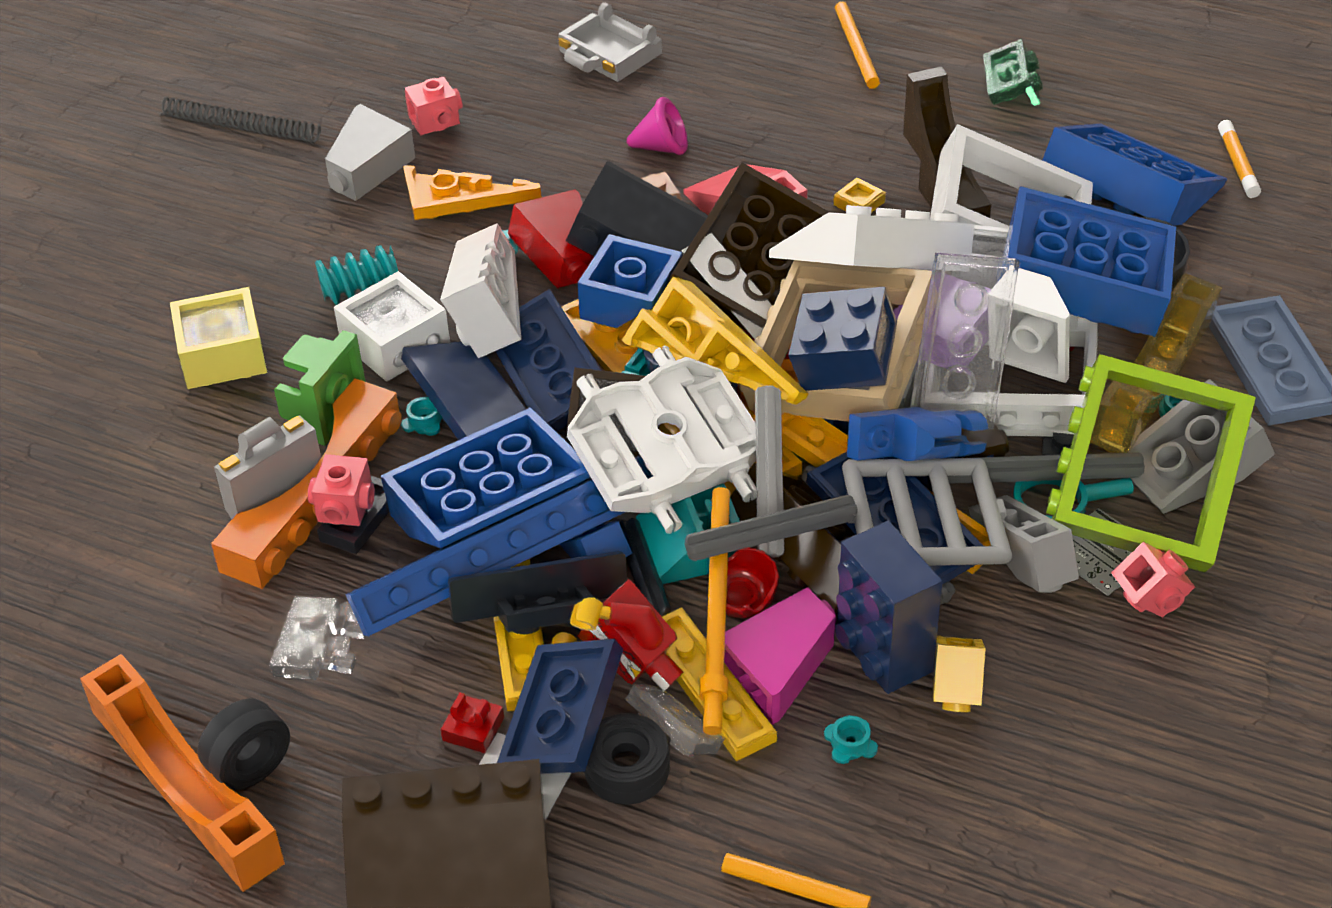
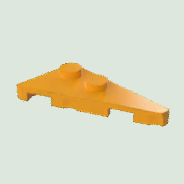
(462, 192)

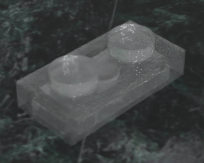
(674, 720)

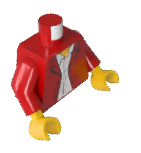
(635, 626)

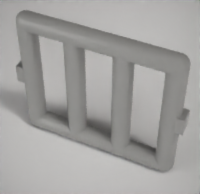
(937, 470)

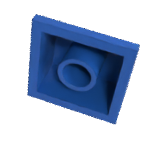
(624, 280)

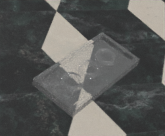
(965, 334)

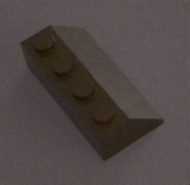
(810, 555)

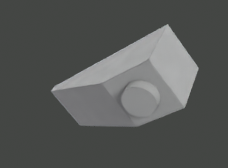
(1039, 546)

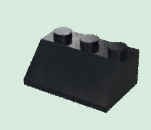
(633, 210)

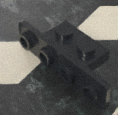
(536, 593)

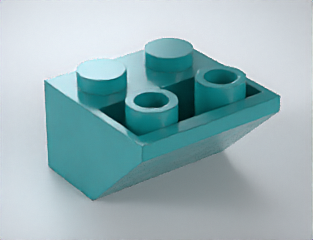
(669, 549)

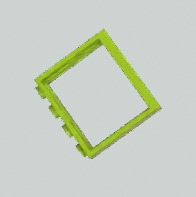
(1239, 409)

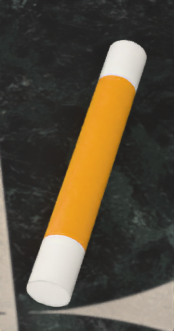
(1239, 159)

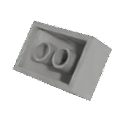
(1182, 452)

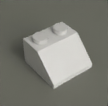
(1038, 328)

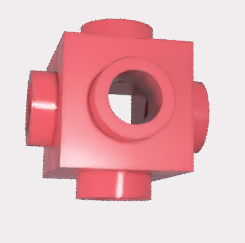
(433, 105)
(342, 490)
(1153, 580)

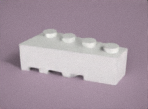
(483, 291)

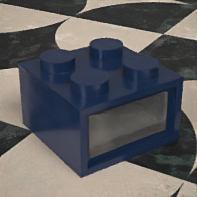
(843, 339)

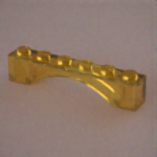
(1127, 408)

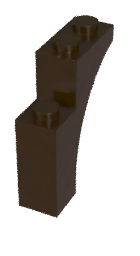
(927, 129)

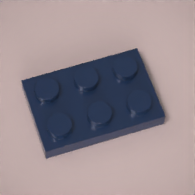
(562, 705)

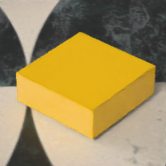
(859, 194)

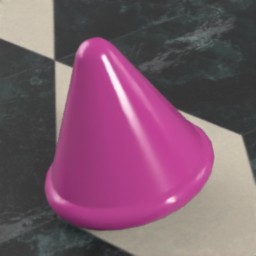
(660, 130)

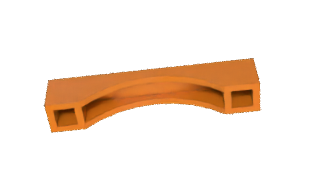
(264, 537)
(217, 815)

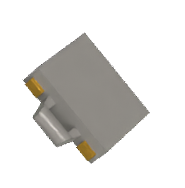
(609, 44)
(267, 463)

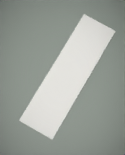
(731, 289)

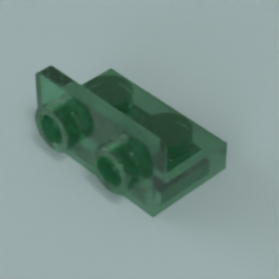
(1012, 72)

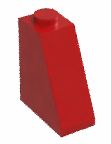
(542, 231)

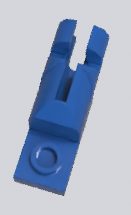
(913, 434)

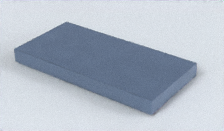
(1273, 359)

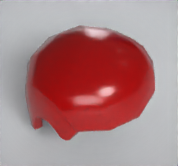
(750, 583)

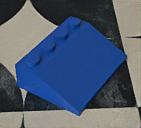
(1132, 172)
(1099, 259)
(481, 479)

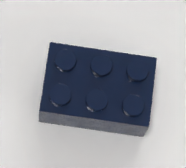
(887, 607)

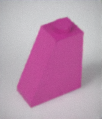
(780, 650)

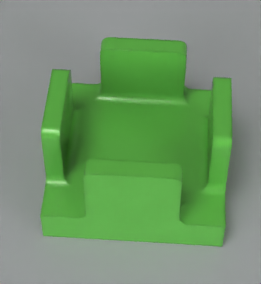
(328, 370)

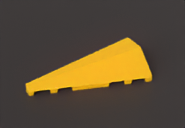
(702, 331)

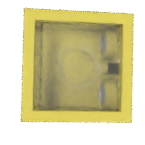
(217, 338)

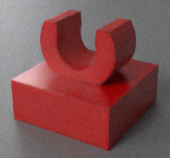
(472, 723)

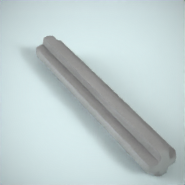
(769, 459)

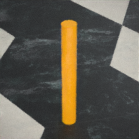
(794, 883)

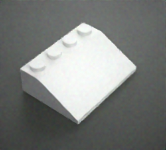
(878, 239)

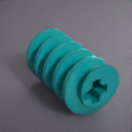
(354, 274)

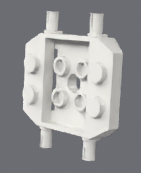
(710, 449)

